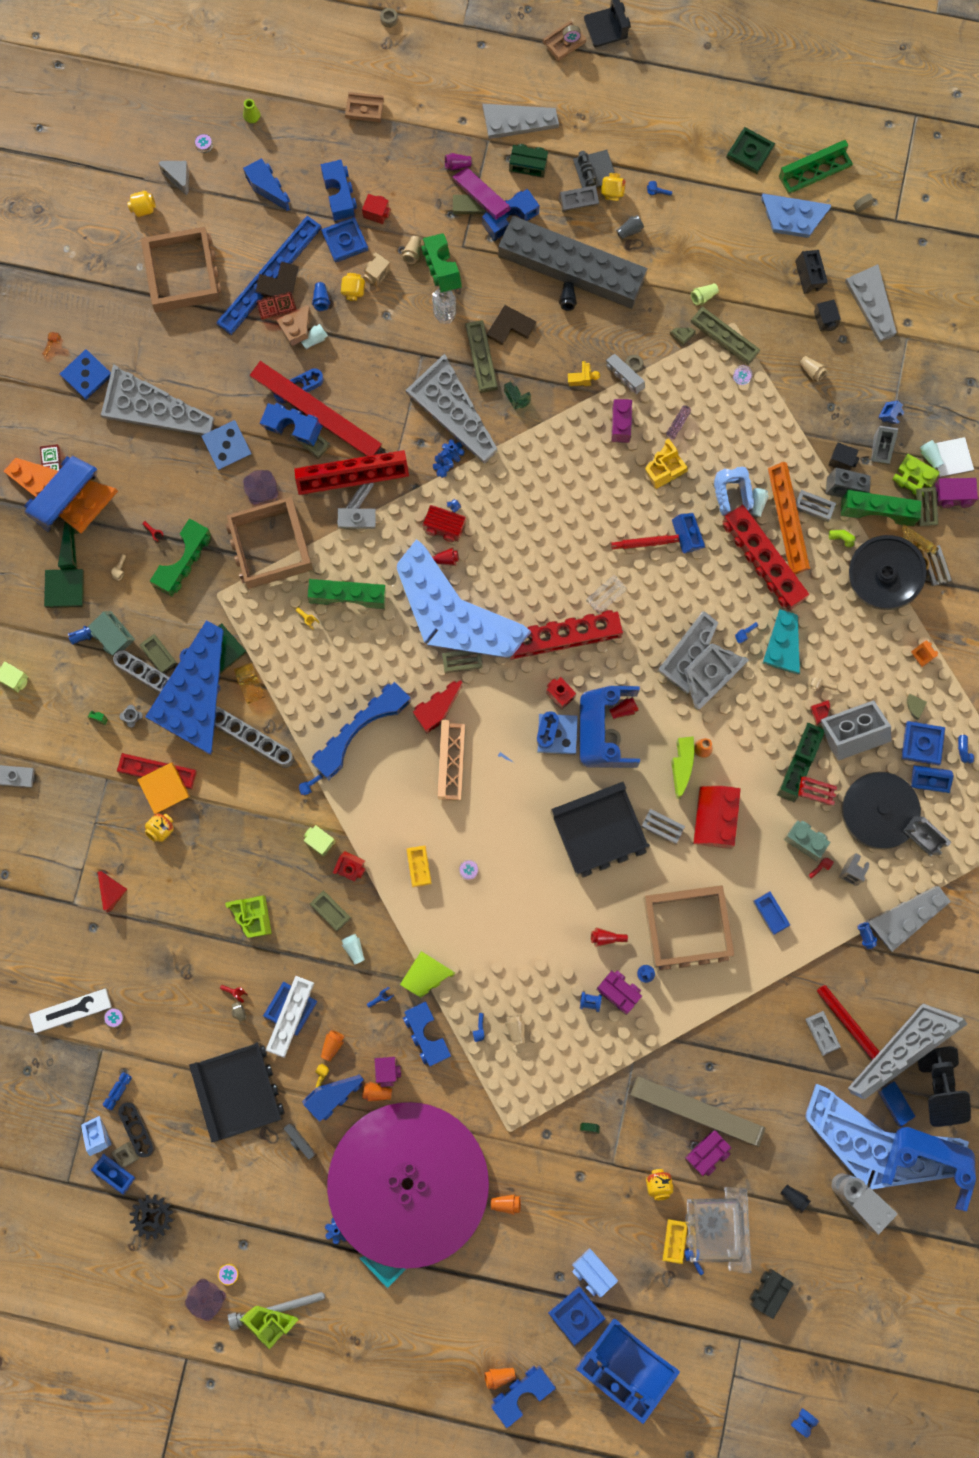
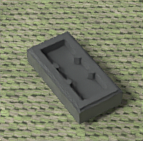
(299, 1142)

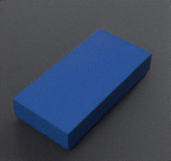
(771, 913)

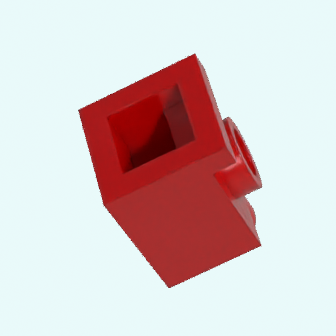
(356, 863)

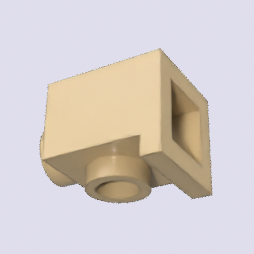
(376, 270)

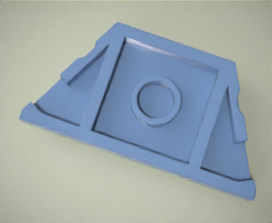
(794, 215)

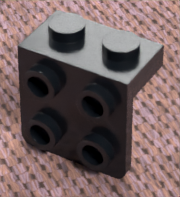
(608, 24)

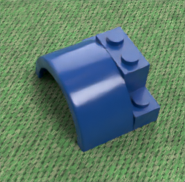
(627, 1369)

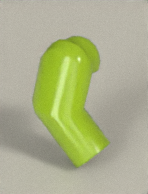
(844, 535)

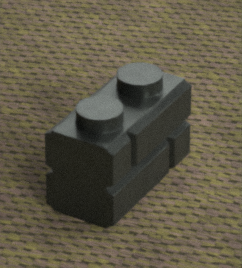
(770, 1293)

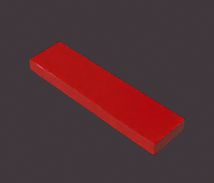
(141, 766)

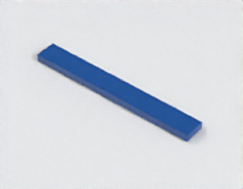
(286, 253)

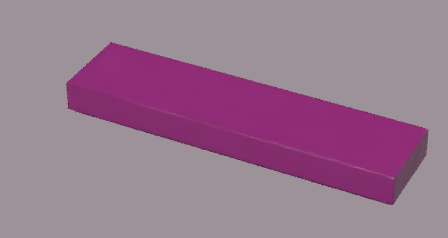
(481, 193)

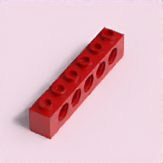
(351, 472)
(753, 532)
(574, 639)

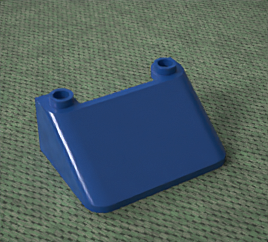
(60, 491)

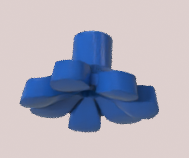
(452, 450)
(442, 465)
(333, 1234)

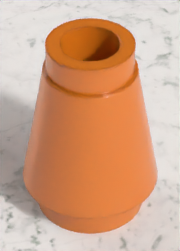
(702, 751)
(332, 1044)
(375, 1092)
(508, 1204)
(499, 1377)

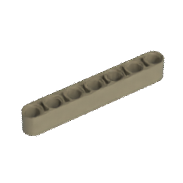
(698, 1111)

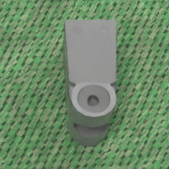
(863, 1202)

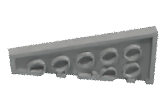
(447, 402)
(144, 404)
(915, 1039)

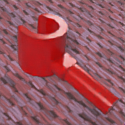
(152, 531)
(825, 863)
(235, 992)

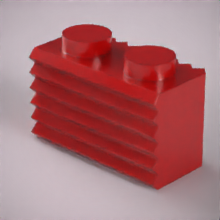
(444, 523)

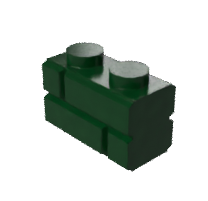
(528, 160)

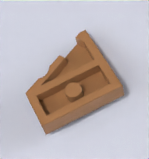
(295, 325)

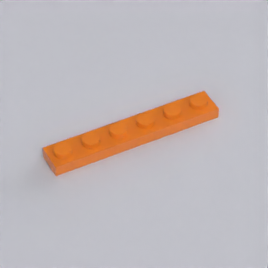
(788, 518)

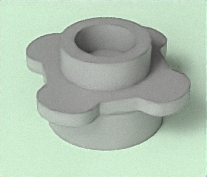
(130, 710)

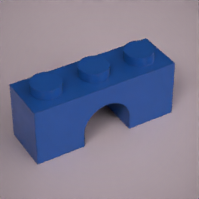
(335, 176)
(521, 205)
(277, 418)
(417, 1019)
(506, 1404)

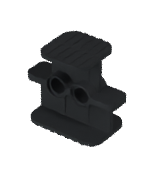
(947, 1105)

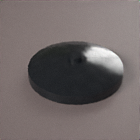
(887, 572)
(879, 809)

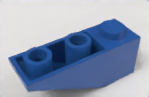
(262, 182)
(327, 1097)

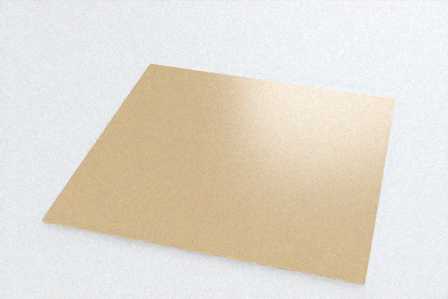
(534, 554)

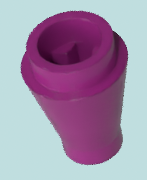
(457, 161)

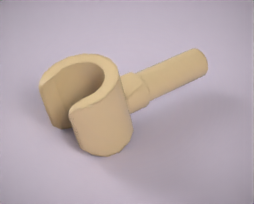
(116, 572)
(816, 682)

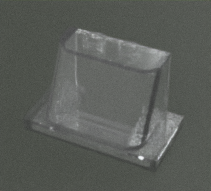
(720, 1229)

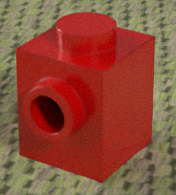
(376, 208)
(560, 692)

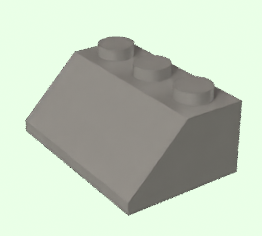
(856, 730)

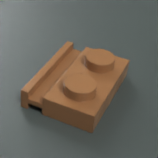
(559, 47)
(364, 107)

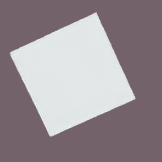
(955, 457)

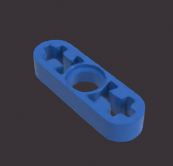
(301, 378)

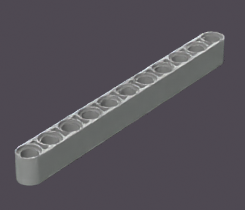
(225, 726)

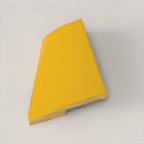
(665, 466)

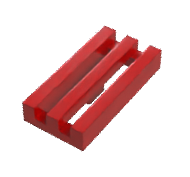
(830, 794)

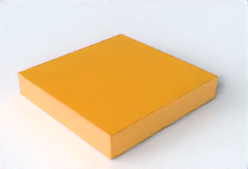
(163, 787)

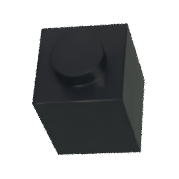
(827, 315)
(844, 457)

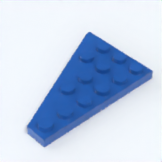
(190, 695)

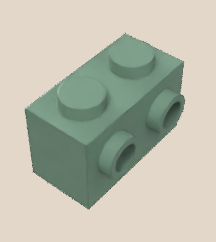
(110, 633)
(807, 840)

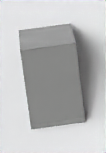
(177, 173)
(883, 444)

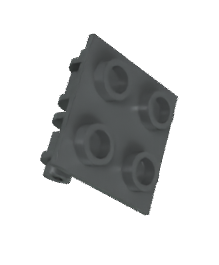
(593, 167)

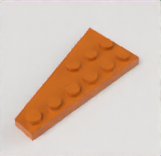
(80, 510)

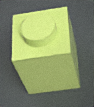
(12, 677)
(318, 840)

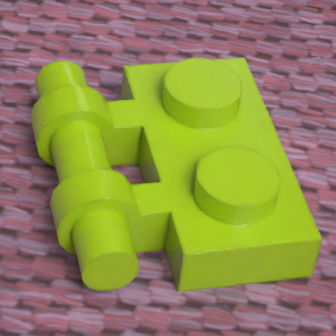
(917, 471)

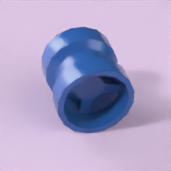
(801, 1426)

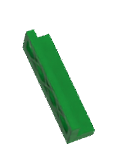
(812, 161)

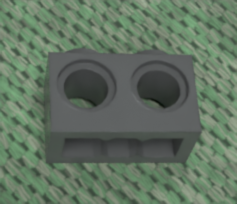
(843, 480)

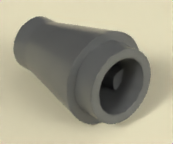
(630, 227)

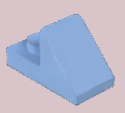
(95, 1136)

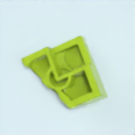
(251, 915)
(425, 975)
(268, 1324)

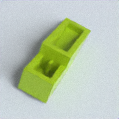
(683, 764)

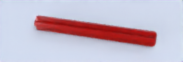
(848, 1021)

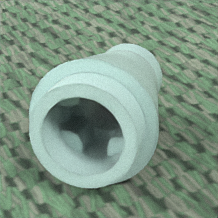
(315, 336)
(932, 454)
(760, 498)
(353, 948)

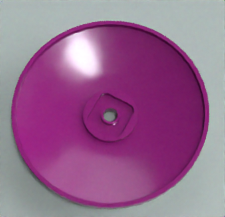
(415, 1224)

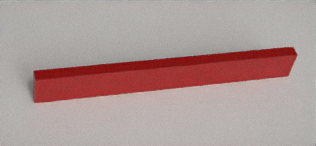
(310, 405)

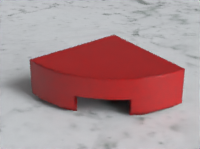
(820, 711)

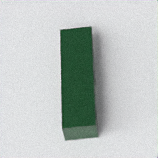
(67, 554)
(801, 762)

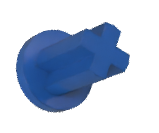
(646, 973)

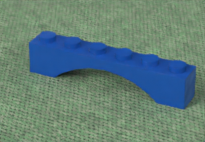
(389, 703)

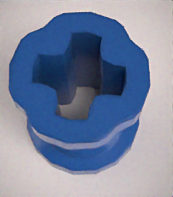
(591, 998)

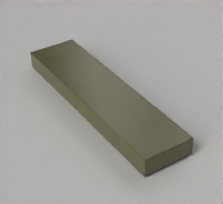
(725, 335)
(481, 356)

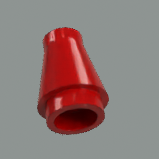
(624, 708)

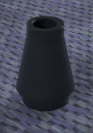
(568, 297)
(795, 1198)

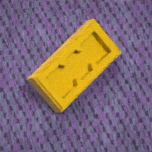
(418, 866)
(675, 1241)

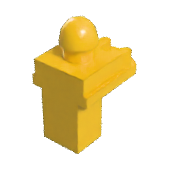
(583, 378)

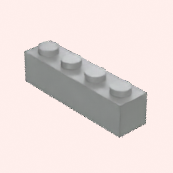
(625, 374)

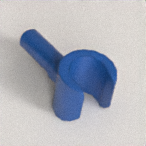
(652, 189)
(454, 505)
(741, 635)
(305, 787)
(382, 997)
(479, 1034)
(697, 1265)

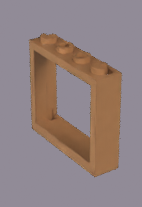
(188, 299)
(258, 513)
(685, 961)

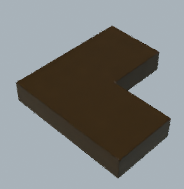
(284, 283)
(510, 320)

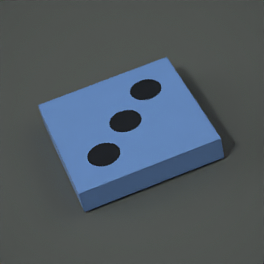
(226, 444)
(565, 735)

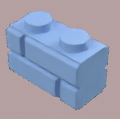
(594, 1273)

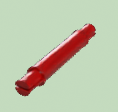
(644, 542)

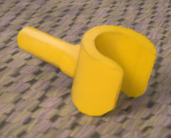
(309, 619)
(321, 1070)

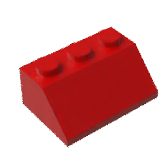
(717, 816)

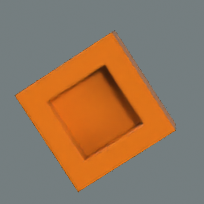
(924, 653)

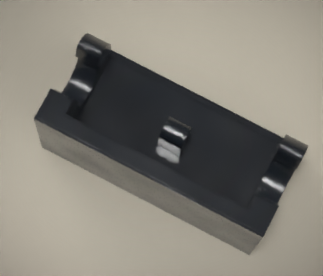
(811, 270)

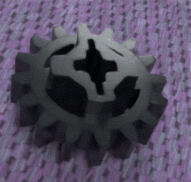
(146, 1209)

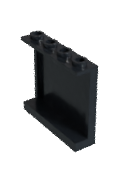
(599, 830)
(236, 1092)

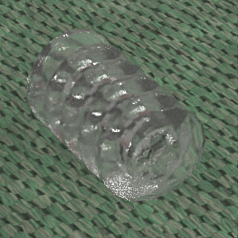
(444, 306)

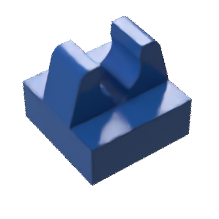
(890, 412)

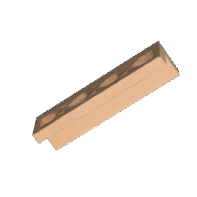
(443, 761)

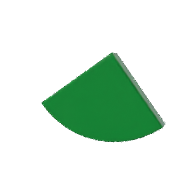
(98, 717)

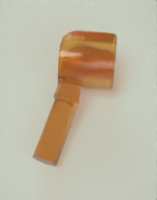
(53, 337)

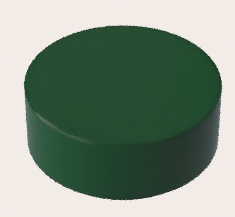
(590, 1128)

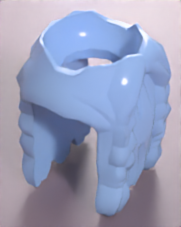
(738, 476)

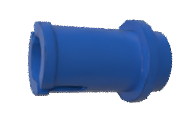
(80, 635)
(869, 940)

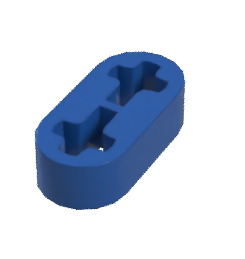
(552, 730)

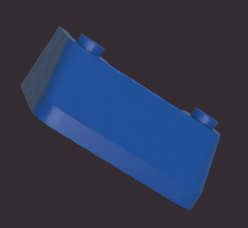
(593, 749)
(910, 1143)

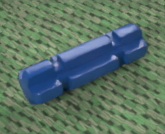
(117, 1091)

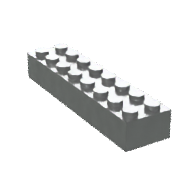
(572, 262)

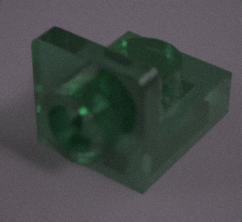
(515, 397)

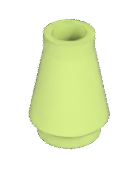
(703, 294)

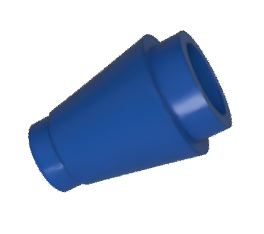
(320, 297)

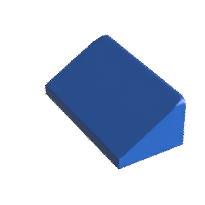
(688, 531)
(932, 779)
(896, 1104)
(113, 1174)

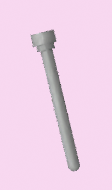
(234, 1318)

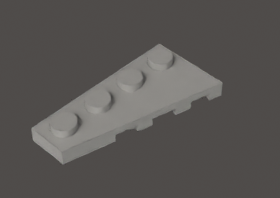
(515, 120)
(872, 300)
(687, 649)
(904, 920)

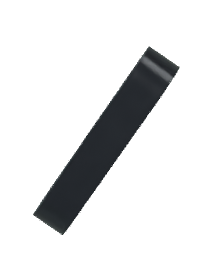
(137, 1146)

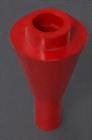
(447, 557)
(603, 937)

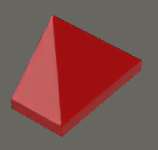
(110, 891)

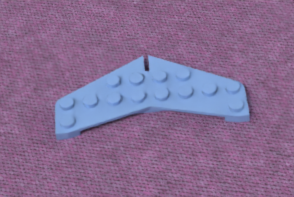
(458, 622)
(864, 1145)

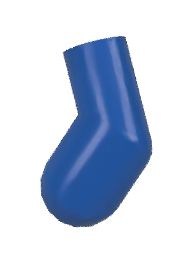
(963, 750)

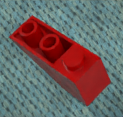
(431, 714)

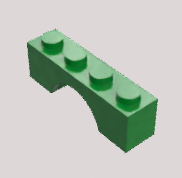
(444, 273)
(861, 504)
(169, 577)
(339, 591)

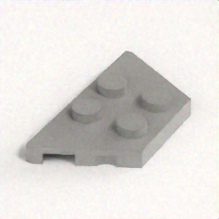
(711, 672)

